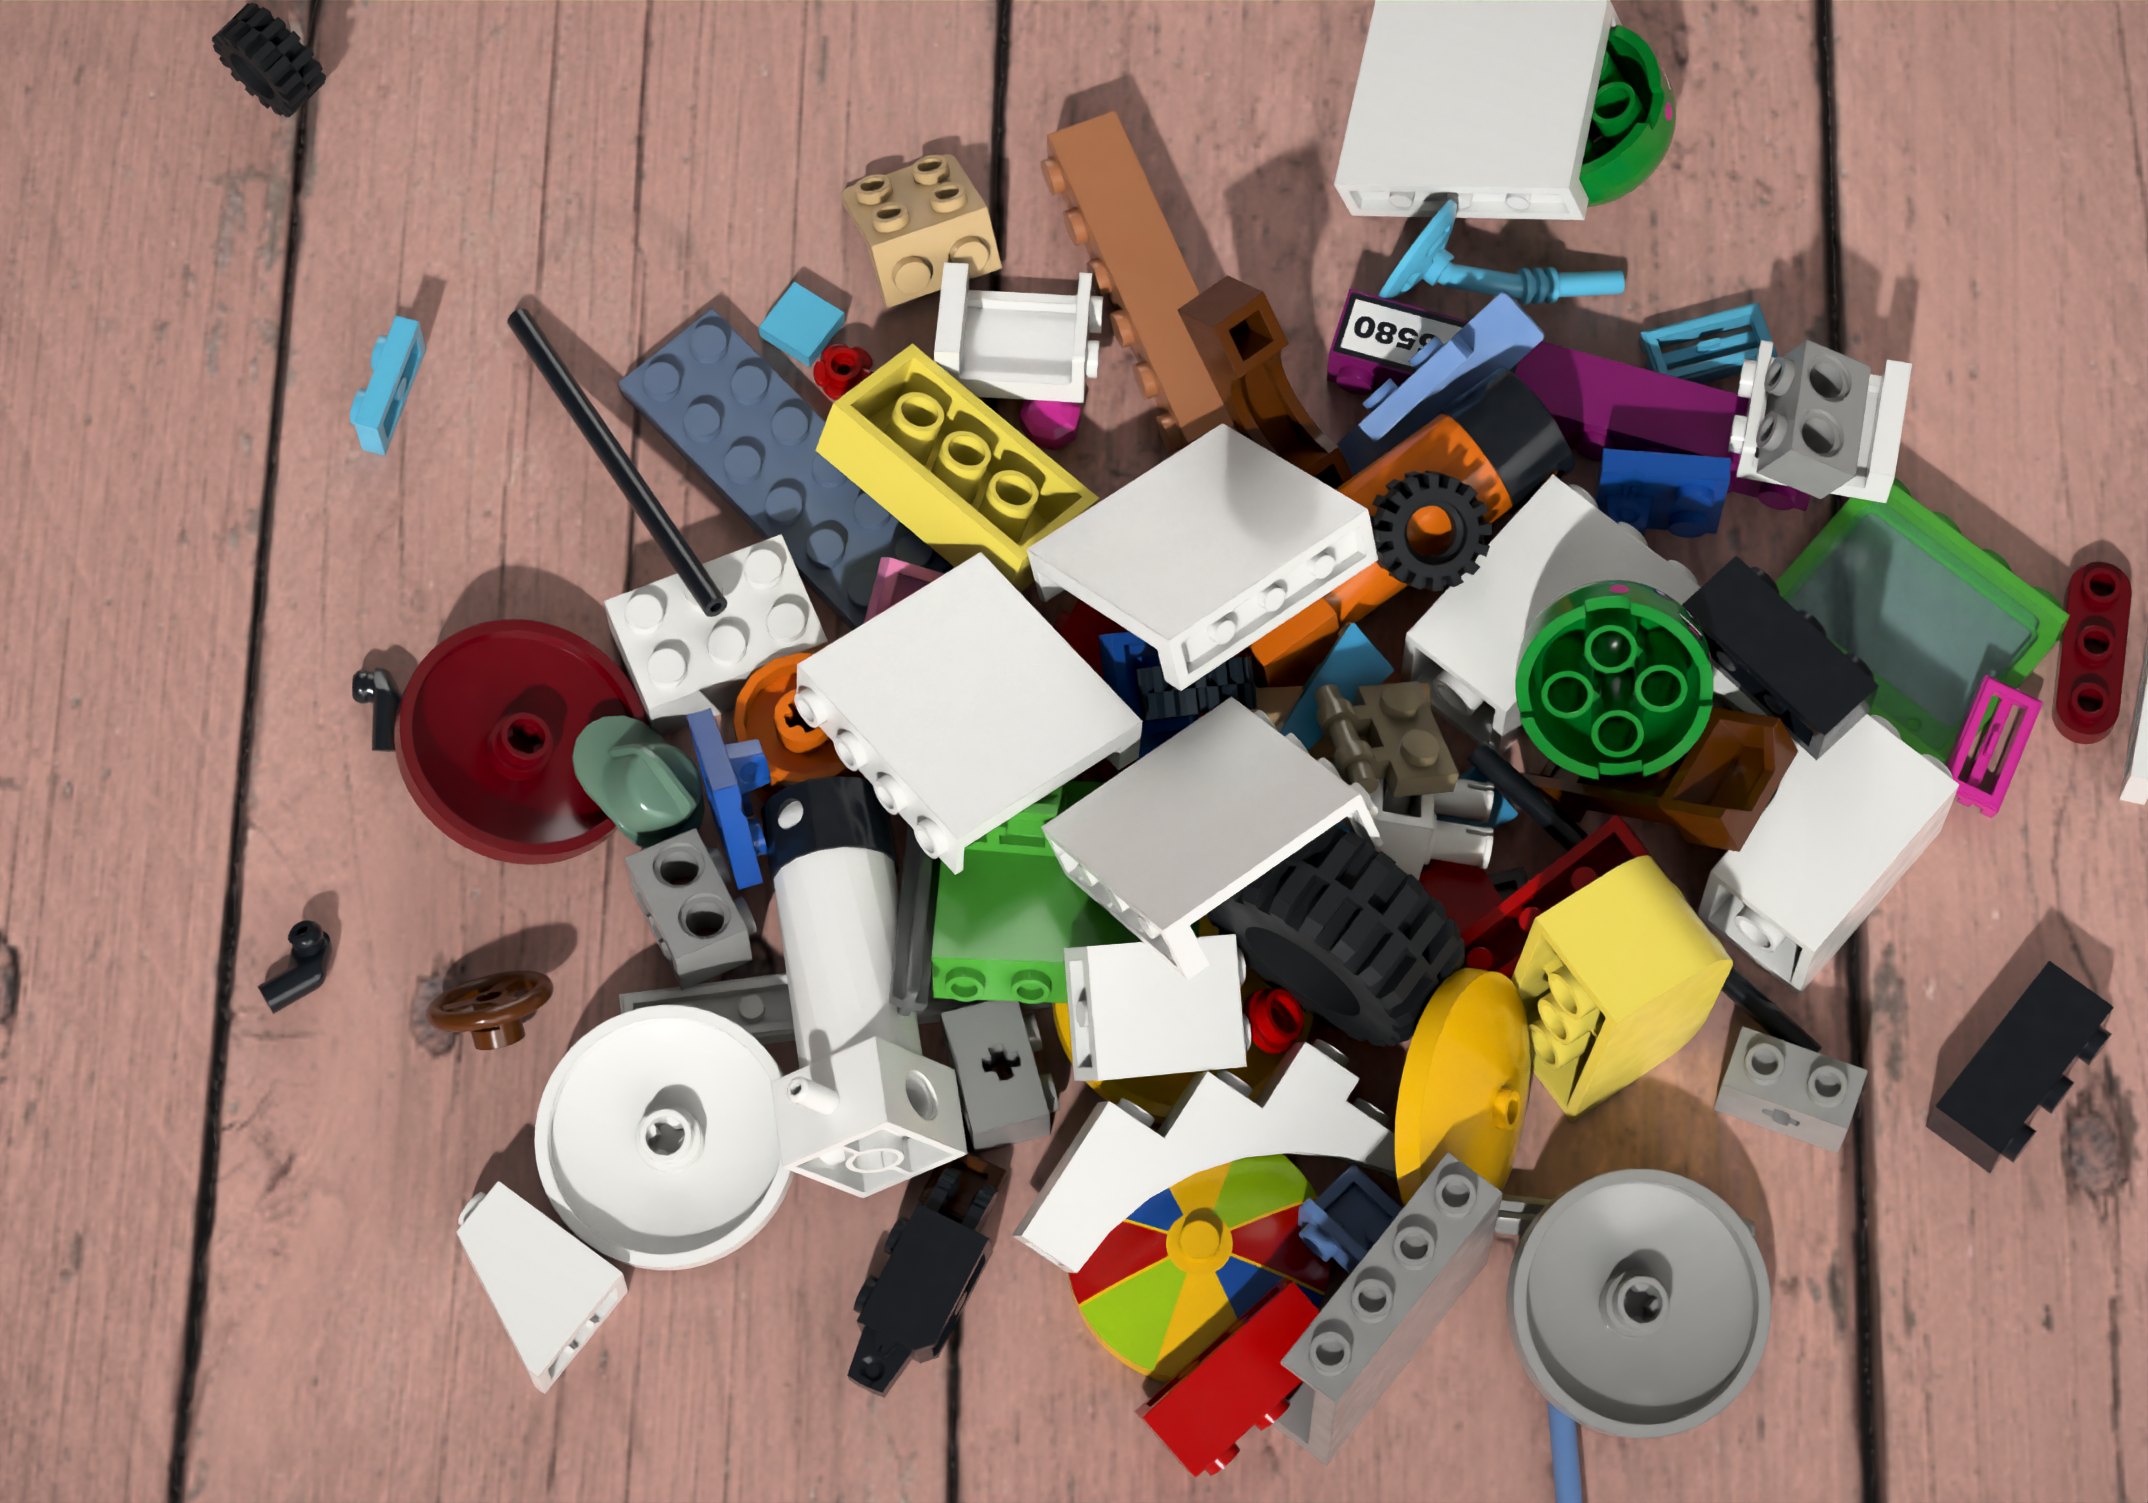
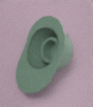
(638, 779)

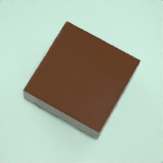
(974, 1175)

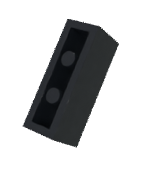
(1781, 657)
(2022, 1069)

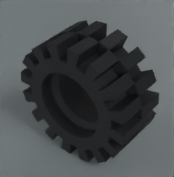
(268, 59)
(1466, 535)

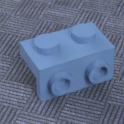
(1346, 1219)

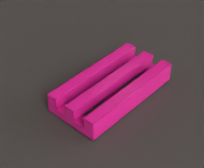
(1968, 791)

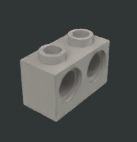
(1813, 419)
(682, 910)

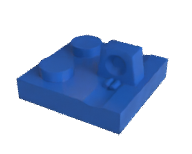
(1663, 490)
(728, 776)

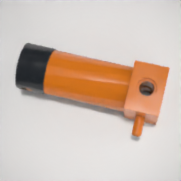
(1488, 438)

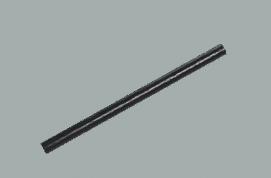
(617, 463)
(1569, 834)

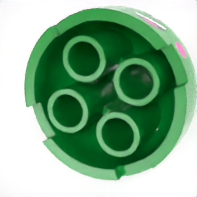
(1629, 120)
(1614, 680)

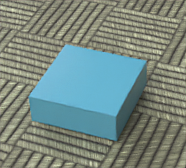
(801, 324)

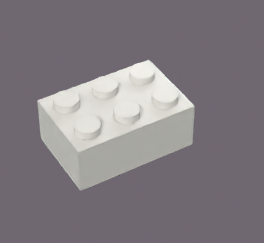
(702, 662)

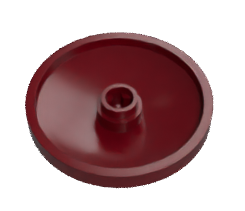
(494, 734)

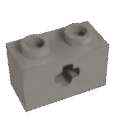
(1790, 1089)
(993, 1109)

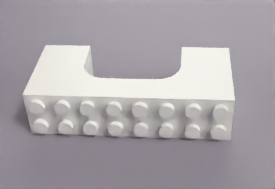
(1832, 829)

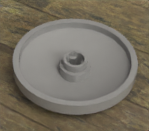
(1638, 1303)

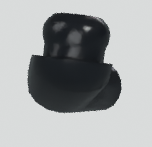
(383, 692)
(306, 966)

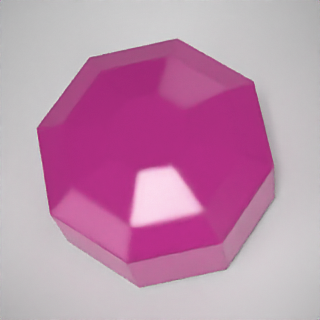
(1050, 422)

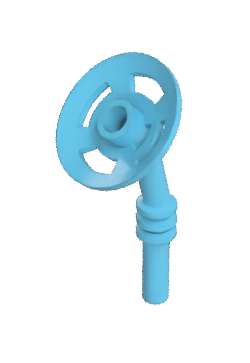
(1432, 263)

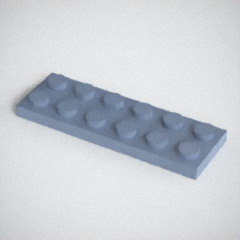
(759, 454)

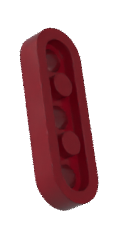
(2089, 674)

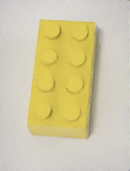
(949, 466)

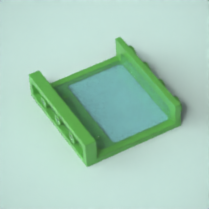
(1921, 613)

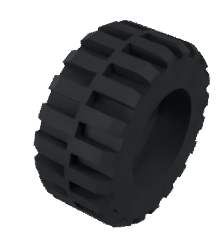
(1346, 937)

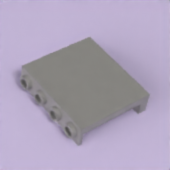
(1389, 1306)

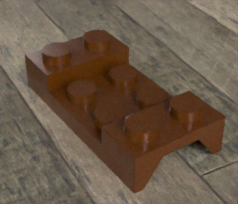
(1708, 793)

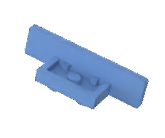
(1491, 340)

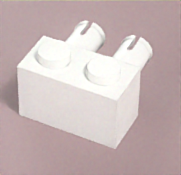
(1415, 835)

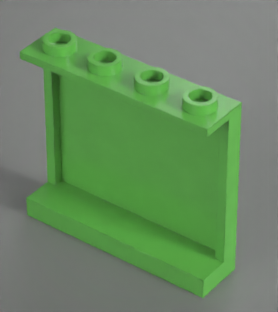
(1008, 922)

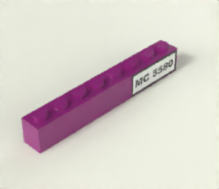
(1589, 396)

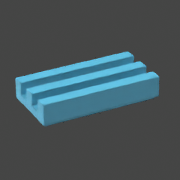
(1713, 369)

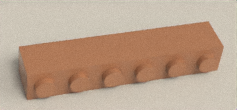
(1137, 269)

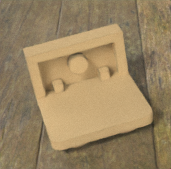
(918, 223)

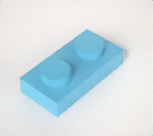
(395, 366)

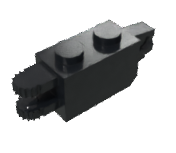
(921, 1287)

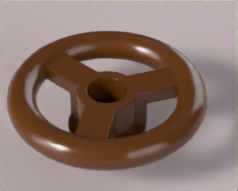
(488, 1007)

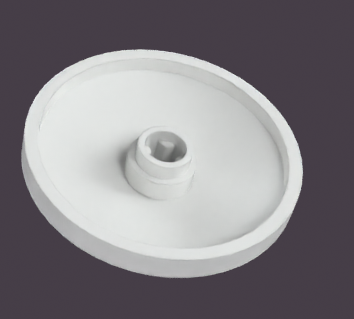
(663, 1138)

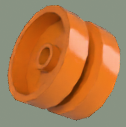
(791, 746)

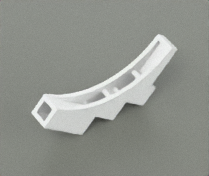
(1123, 1162)

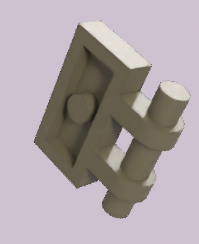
(1402, 738)

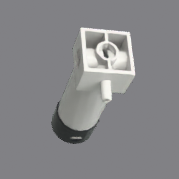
(864, 1095)

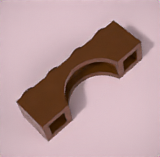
(1242, 354)

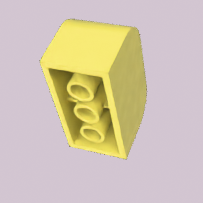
(1615, 983)

